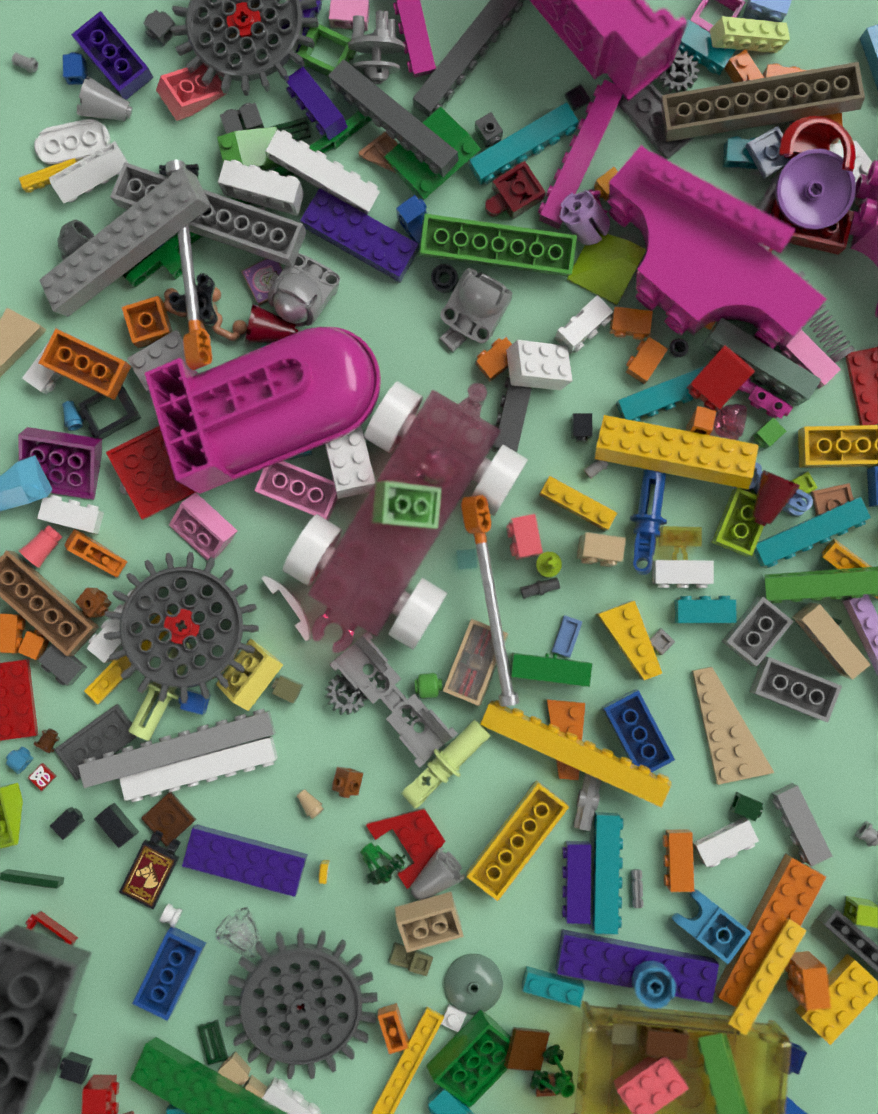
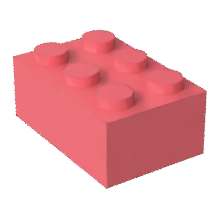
(524, 536)
(650, 1085)

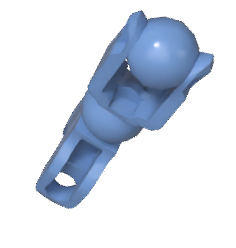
(792, 504)

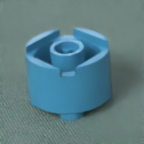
(663, 989)

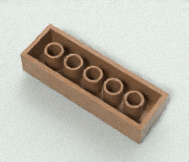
(43, 605)

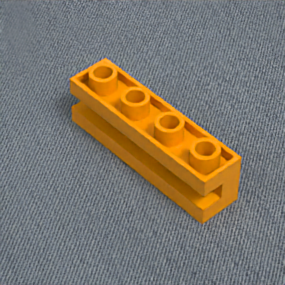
(842, 557)

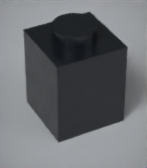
(581, 426)
(67, 822)
(75, 1067)

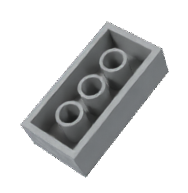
(795, 689)

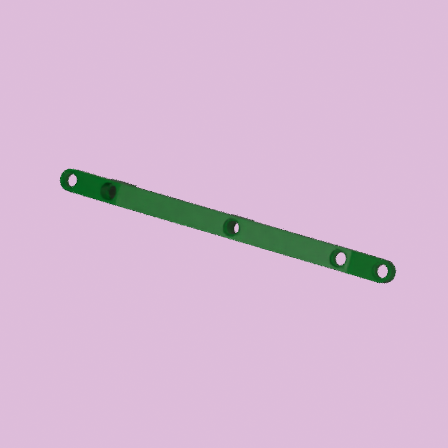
(169, 255)

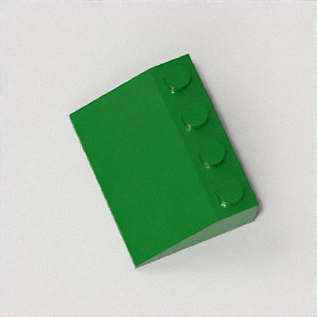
(418, 174)
(472, 1059)

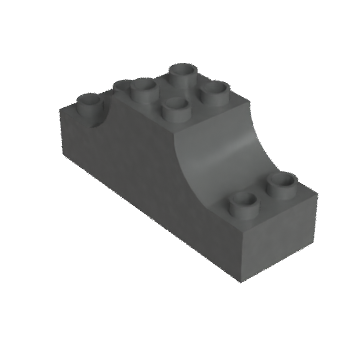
(36, 1013)

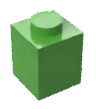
(768, 433)

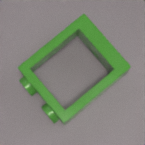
(317, 65)

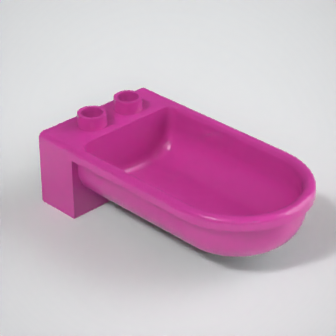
(263, 404)

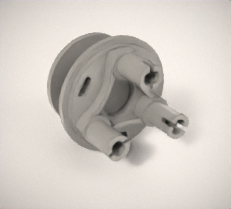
(379, 42)

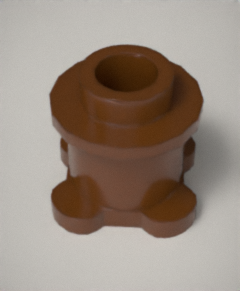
(47, 740)

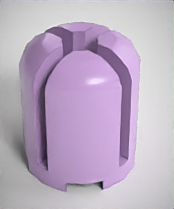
(586, 217)

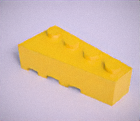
(630, 634)

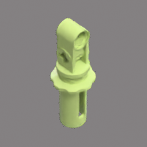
(137, 725)
(446, 763)

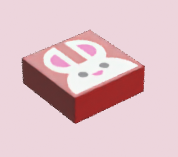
(42, 776)

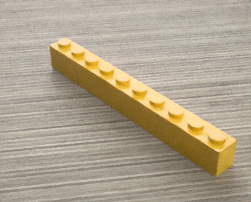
(576, 753)

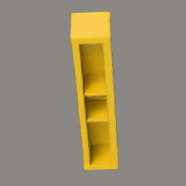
(41, 178)

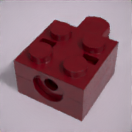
(515, 192)

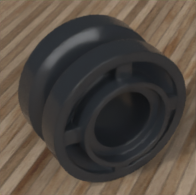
(440, 270)

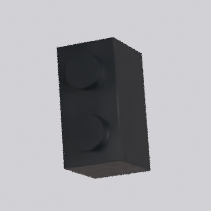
(116, 825)

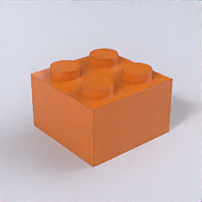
(147, 321)

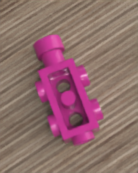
(767, 402)

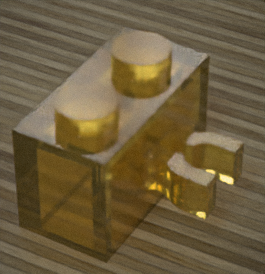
(680, 537)

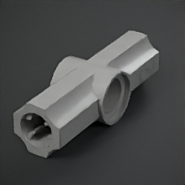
(587, 802)

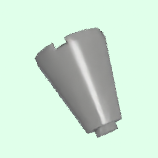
(102, 102)
(437, 875)

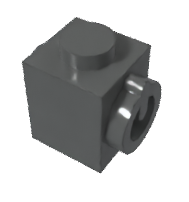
(159, 26)
(488, 130)

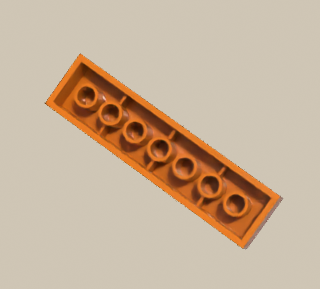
(785, 898)

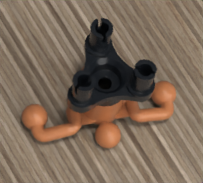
(208, 311)

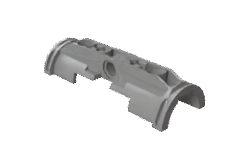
(420, 744)

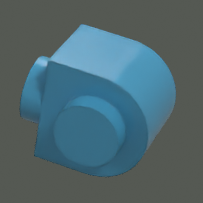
(19, 759)

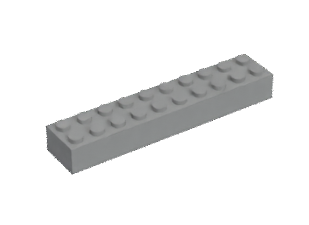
(224, 221)
(125, 242)

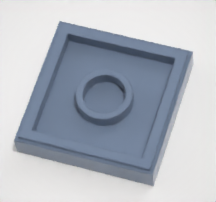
(765, 152)

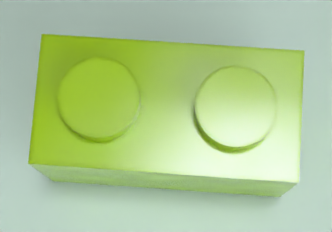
(861, 911)

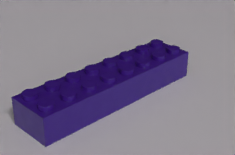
(615, 961)

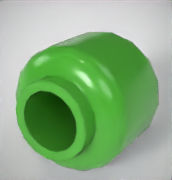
(428, 685)

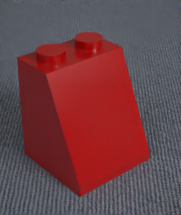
(720, 379)

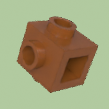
(93, 602)
(347, 782)

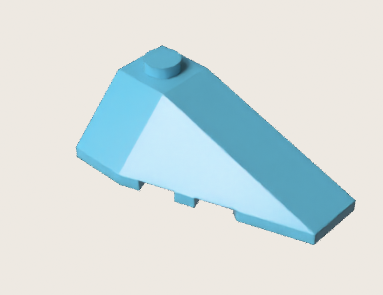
(23, 484)

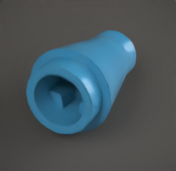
(72, 418)

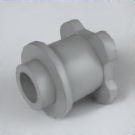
(868, 834)

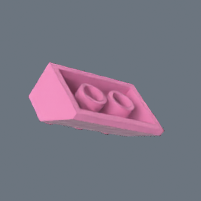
(202, 527)

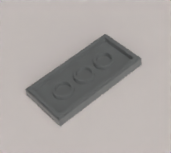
(647, 115)
(101, 736)

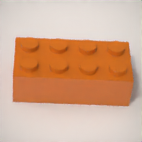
(85, 364)

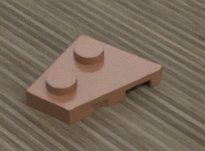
(378, 149)

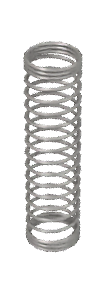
(834, 357)

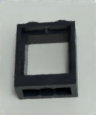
(132, 414)

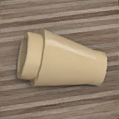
(310, 804)

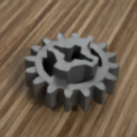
(681, 79)
(343, 701)

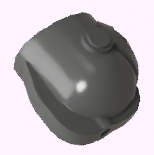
(72, 237)

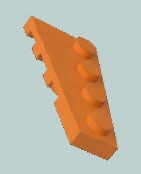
(569, 718)

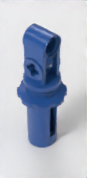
(648, 525)

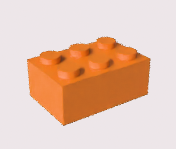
(808, 981)

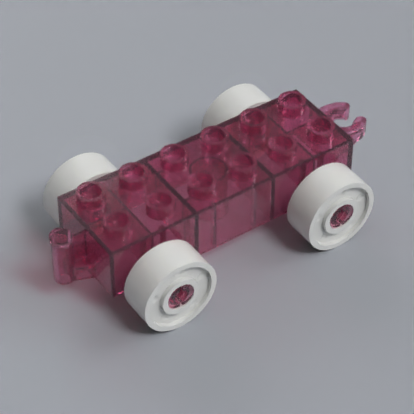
(376, 561)

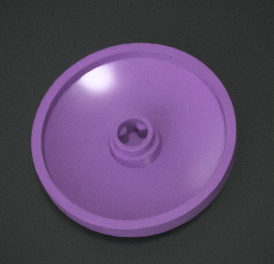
(815, 189)

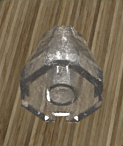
(239, 933)

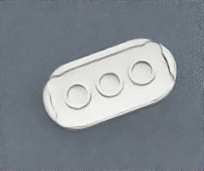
(71, 141)

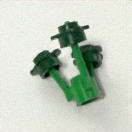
(382, 874)
(564, 1080)

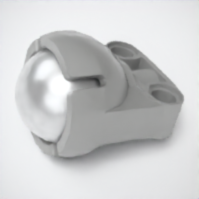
(303, 291)

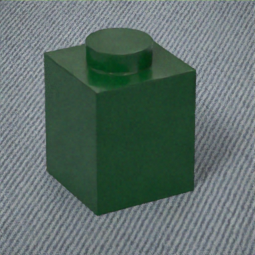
(746, 806)

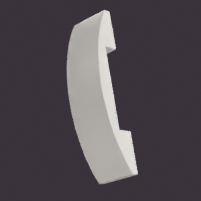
(303, 626)

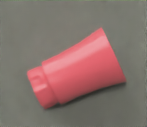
(41, 546)

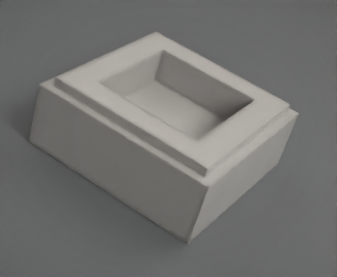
(452, 339)
(661, 641)

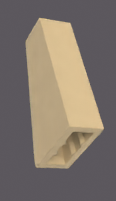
(16, 337)

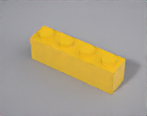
(578, 503)

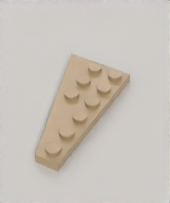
(729, 740)

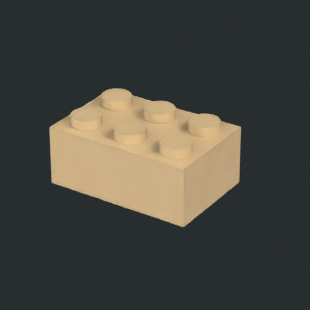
(600, 548)
(428, 922)

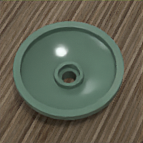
(469, 971)

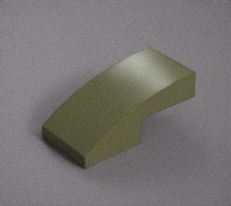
(415, 961)

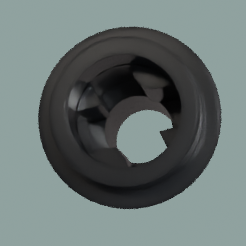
(679, 344)

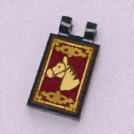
(150, 871)

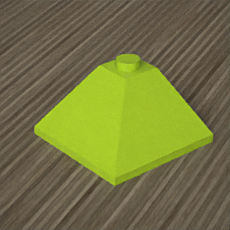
(607, 267)
(10, 814)

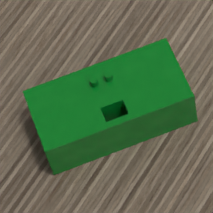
(550, 669)

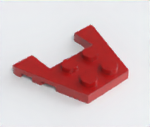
(417, 835)

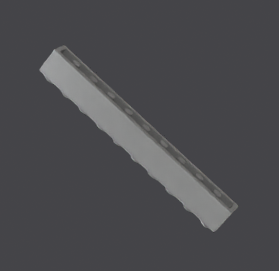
(176, 749)

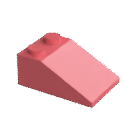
(186, 93)

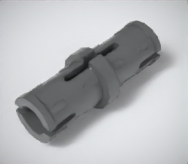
(540, 588)

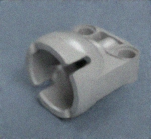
(477, 304)

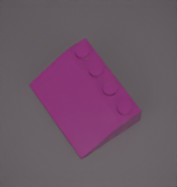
(67, 460)

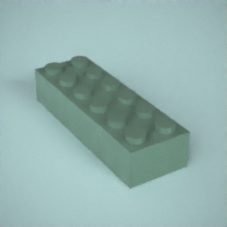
(770, 367)

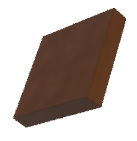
(168, 817)
(526, 1049)

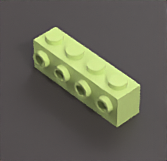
(749, 34)

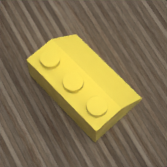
(258, 673)

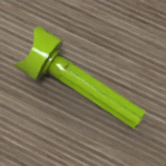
(548, 564)

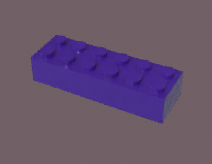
(359, 235)
(245, 860)

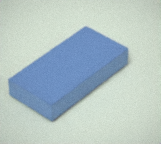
(567, 636)

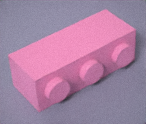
(811, 358)

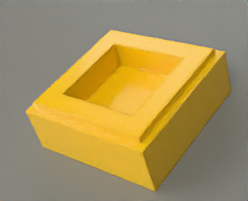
(324, 871)

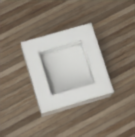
(453, 1018)

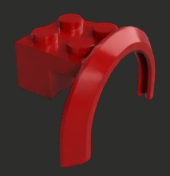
(817, 133)

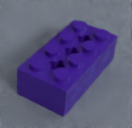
(112, 55)

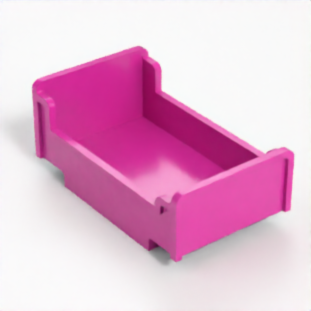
(617, 38)

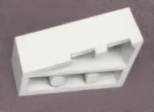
(584, 325)

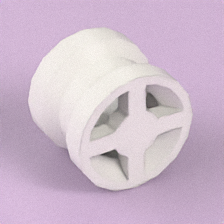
(171, 915)

